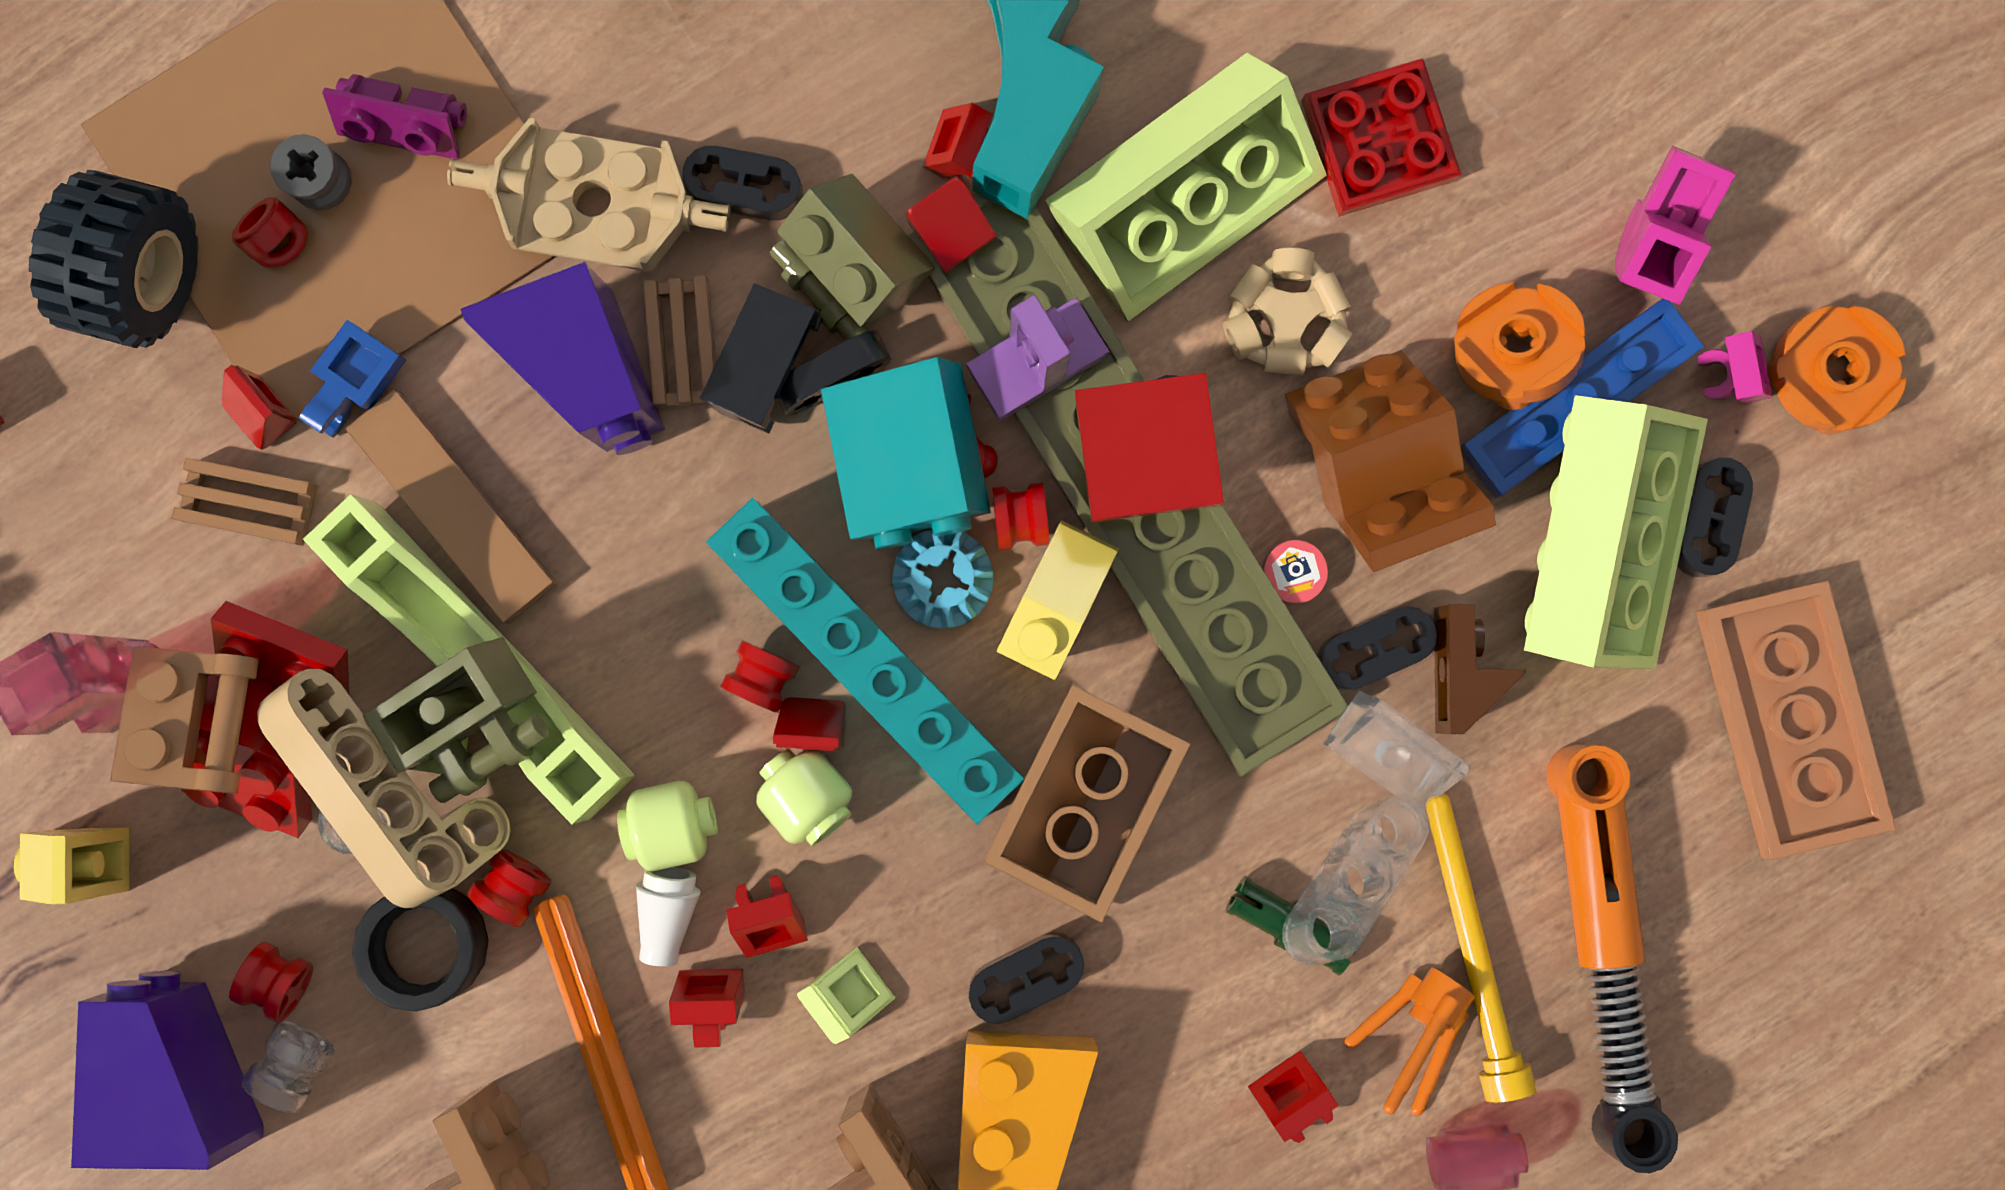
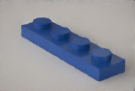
(1612, 370)

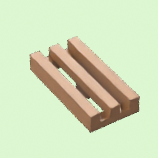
(676, 290)
(193, 491)

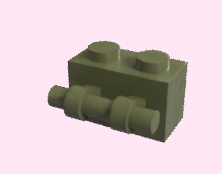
(848, 256)
(452, 704)

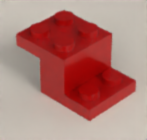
(267, 788)

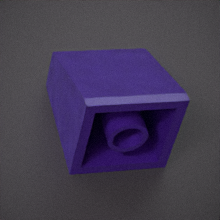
(575, 353)
(157, 1079)

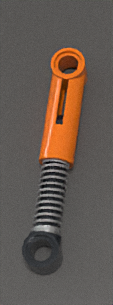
(1612, 946)

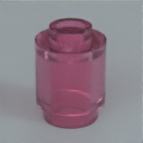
(1476, 1157)

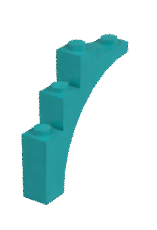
(1039, 104)

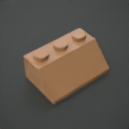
(1086, 803)

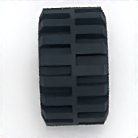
(113, 258)

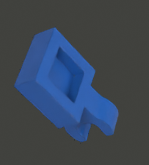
(354, 370)

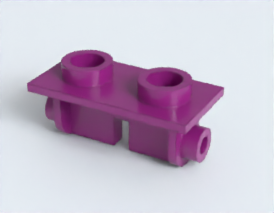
(370, 112)

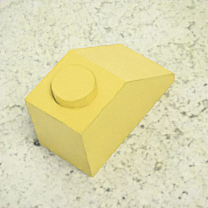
(1057, 600)
(73, 864)

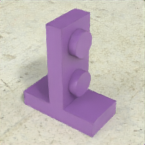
(1038, 355)

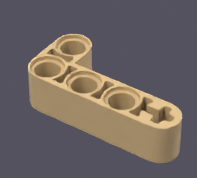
(350, 799)

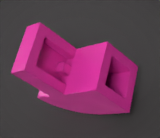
(1666, 230)

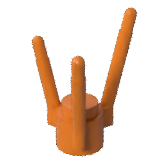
(1438, 1006)

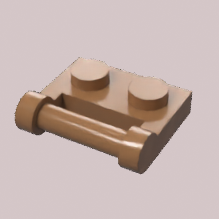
(165, 715)

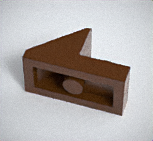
(1461, 689)

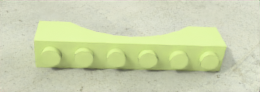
(418, 598)

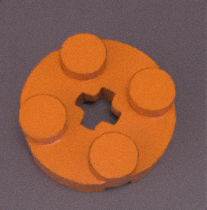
(1874, 368)
(1526, 376)

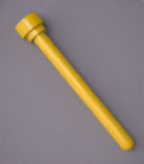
(1505, 1073)

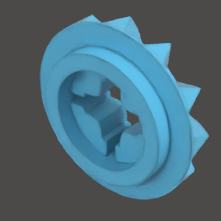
(953, 606)

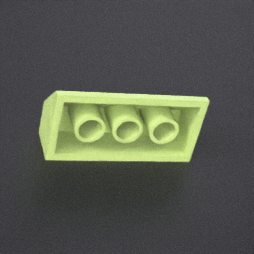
(1189, 184)
(1614, 533)

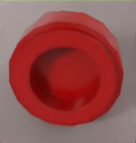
(265, 228)

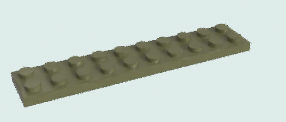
(1179, 569)

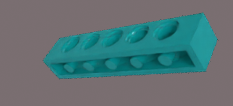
(865, 660)

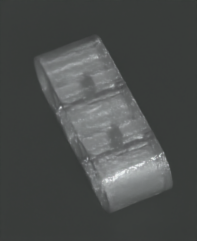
(1381, 868)

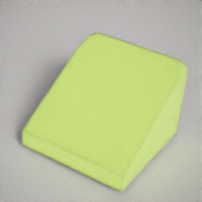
(845, 996)

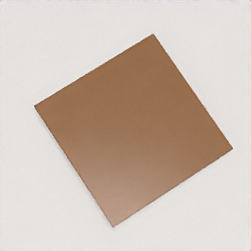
(400, 243)

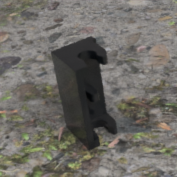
(759, 357)

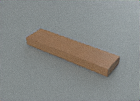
(451, 506)

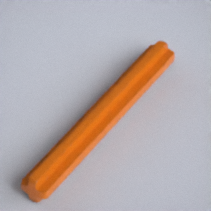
(599, 1044)

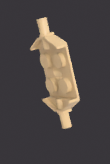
(547, 171)

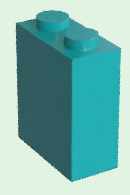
(906, 453)

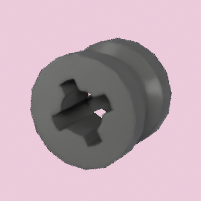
(323, 184)

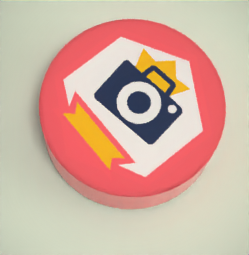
(1296, 571)

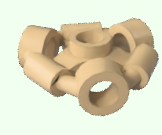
(1287, 313)

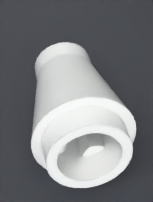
(664, 912)

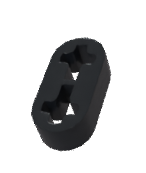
(745, 168)
(848, 361)
(1726, 521)
(1382, 662)
(1032, 992)

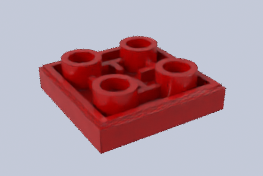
(1381, 137)
(1149, 447)

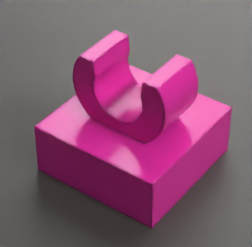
(1745, 369)

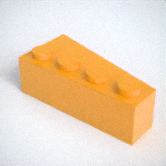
(1021, 1108)

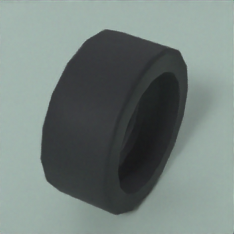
(383, 981)

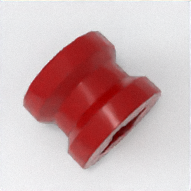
(1020, 516)
(759, 676)
(509, 888)
(271, 982)

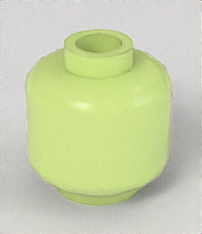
(804, 796)
(666, 825)

